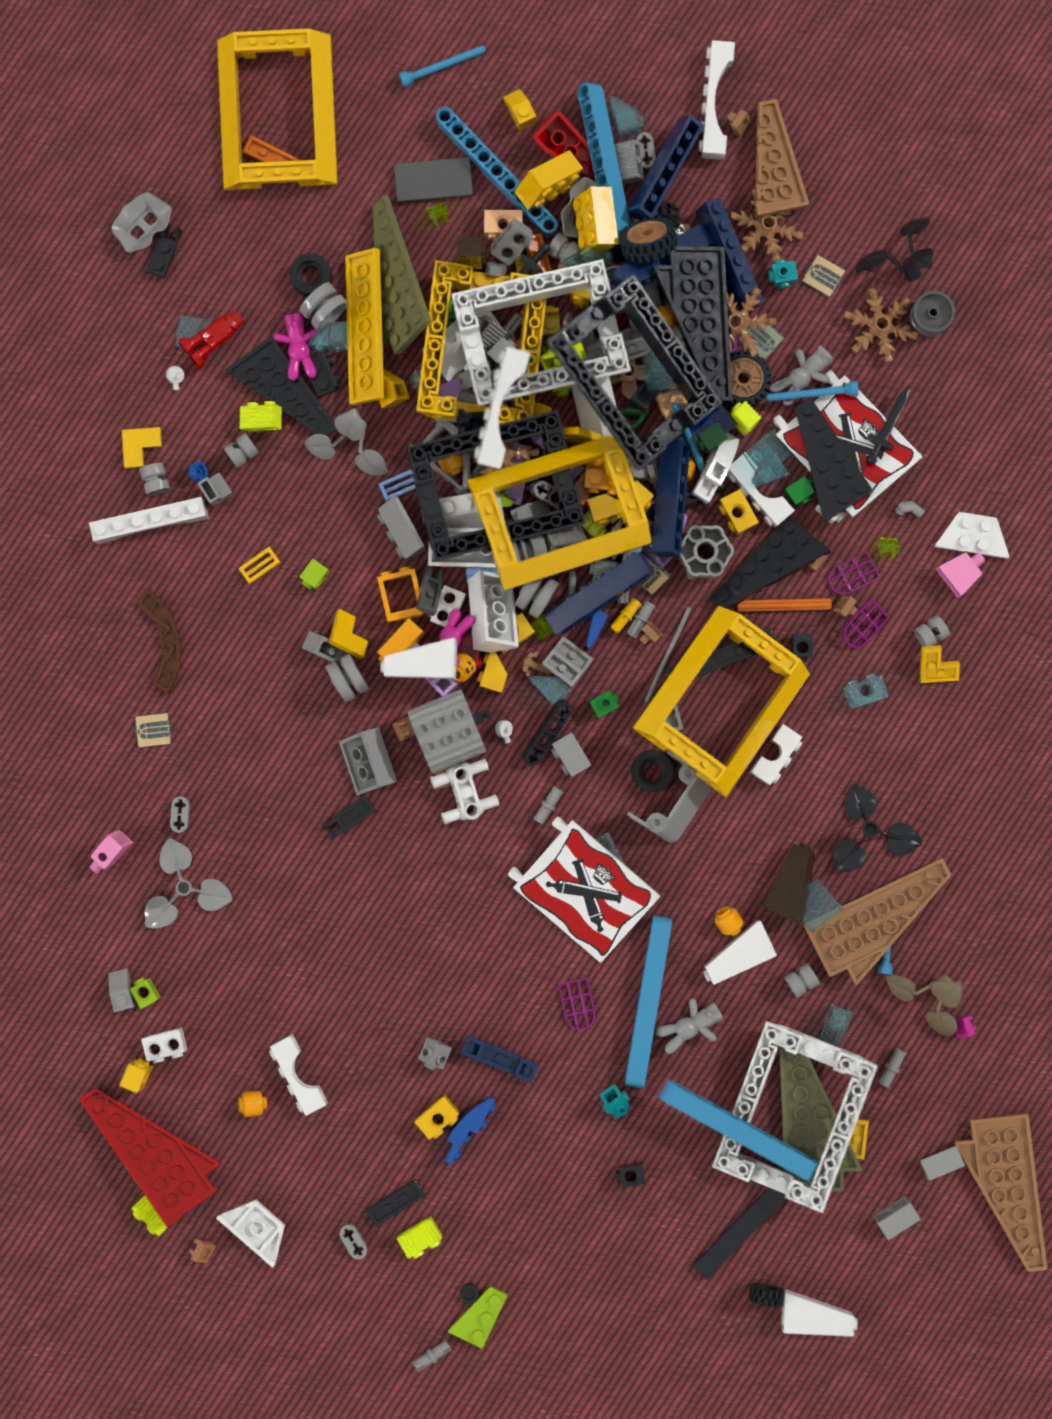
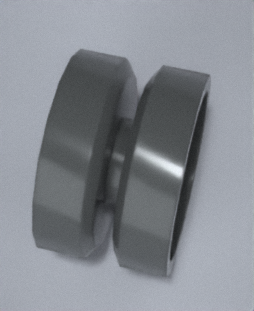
(930, 304)

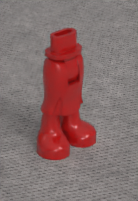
(213, 336)

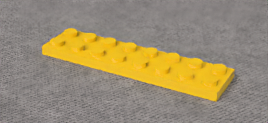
(364, 327)

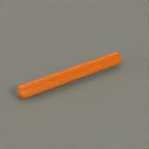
(785, 604)

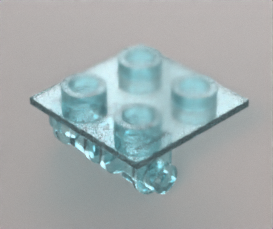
(588, 255)
(766, 465)

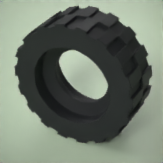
(306, 261)
(652, 756)

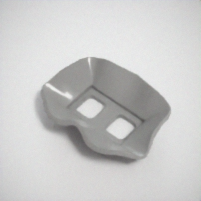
(568, 212)
(133, 216)

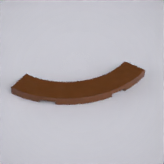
(169, 640)

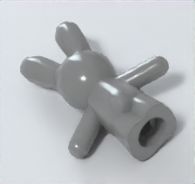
(801, 376)
(688, 1027)

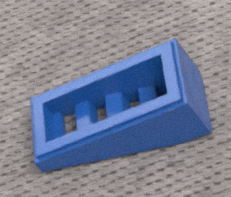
(597, 623)

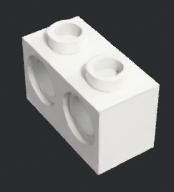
(443, 606)
(163, 1041)

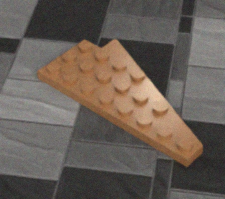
(873, 922)
(1005, 1172)

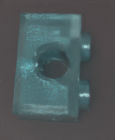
(856, 698)

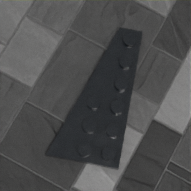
(267, 374)
(833, 471)
(771, 562)

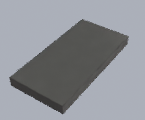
(433, 180)

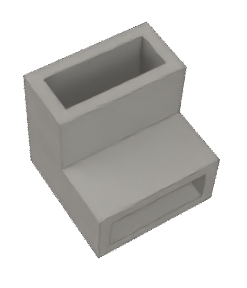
(215, 489)

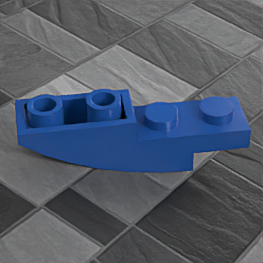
(471, 1121)

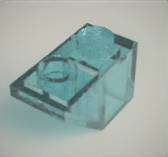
(331, 336)

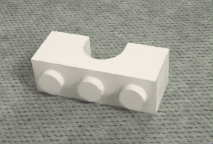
(787, 742)

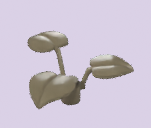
(946, 991)

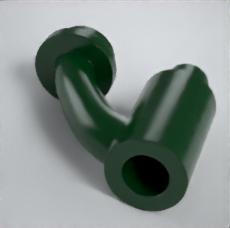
(632, 411)

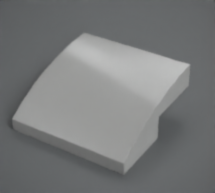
(567, 661)

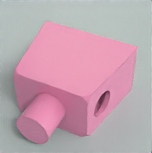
(961, 572)
(110, 851)

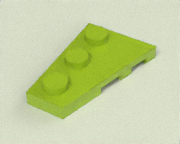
(479, 1319)

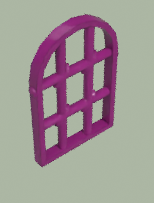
(861, 576)
(871, 622)
(581, 995)

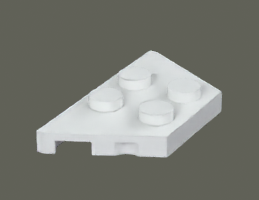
(974, 534)
(256, 1228)

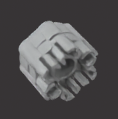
(701, 568)

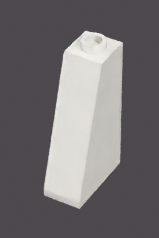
(428, 661)
(741, 954)
(815, 1317)

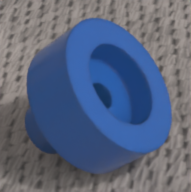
(197, 471)

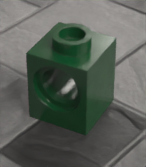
(711, 438)

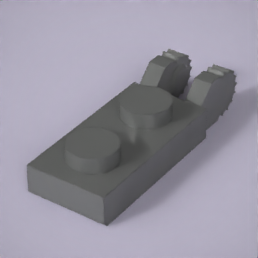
(430, 591)

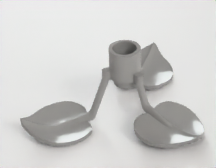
(353, 427)
(212, 895)

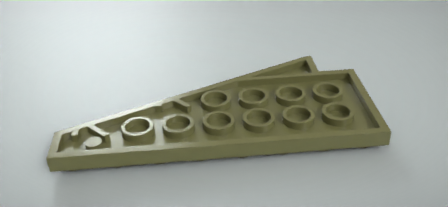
(401, 297)
(809, 1114)

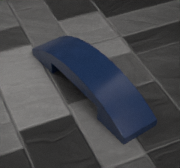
(499, 1058)

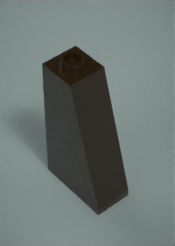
(792, 884)

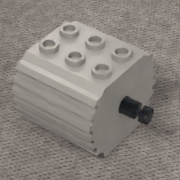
(448, 730)

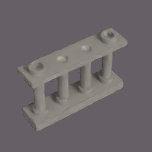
(441, 426)

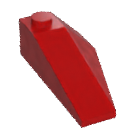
(558, 136)

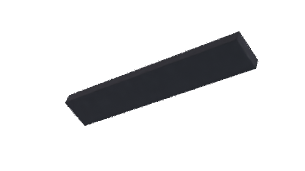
(724, 656)
(738, 1232)

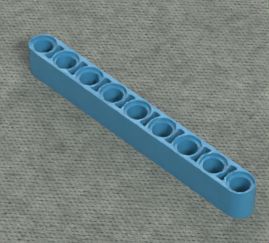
(602, 148)
(489, 166)
(648, 1002)
(738, 1130)

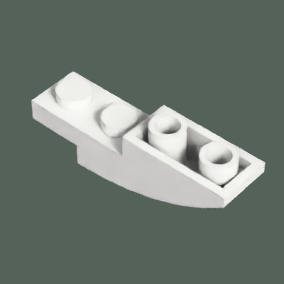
(715, 469)

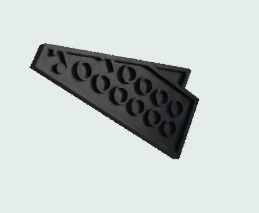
(698, 302)

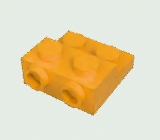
(597, 479)

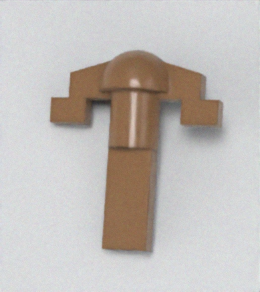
(528, 662)

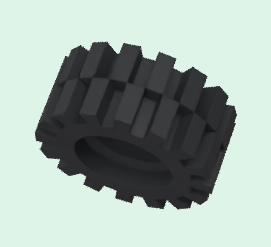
(766, 1295)

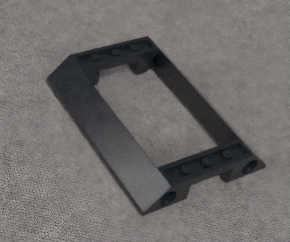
(667, 349)
(422, 454)

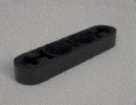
(544, 731)

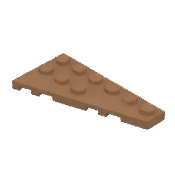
(777, 173)

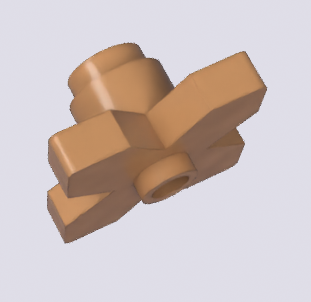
(629, 384)

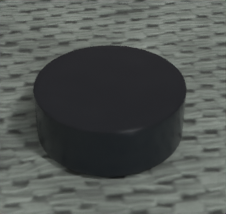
(469, 1293)

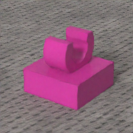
(964, 1027)

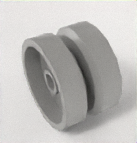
(323, 306)
(538, 595)
(348, 677)

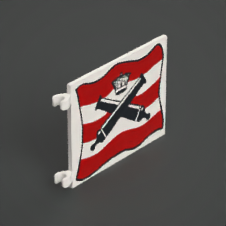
(852, 422)
(585, 890)

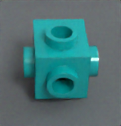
(783, 274)
(615, 1101)

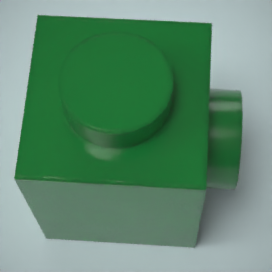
(800, 491)
(604, 704)

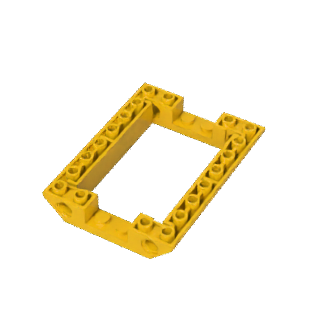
(305, 172)
(462, 277)
(519, 573)
(656, 730)

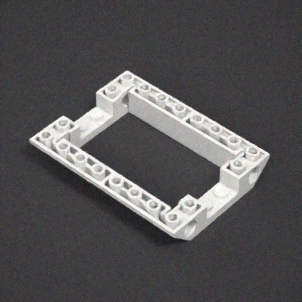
(526, 290)
(807, 1193)

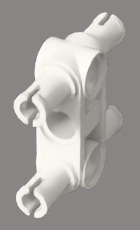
(464, 791)

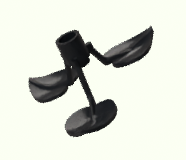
(911, 265)
(858, 804)

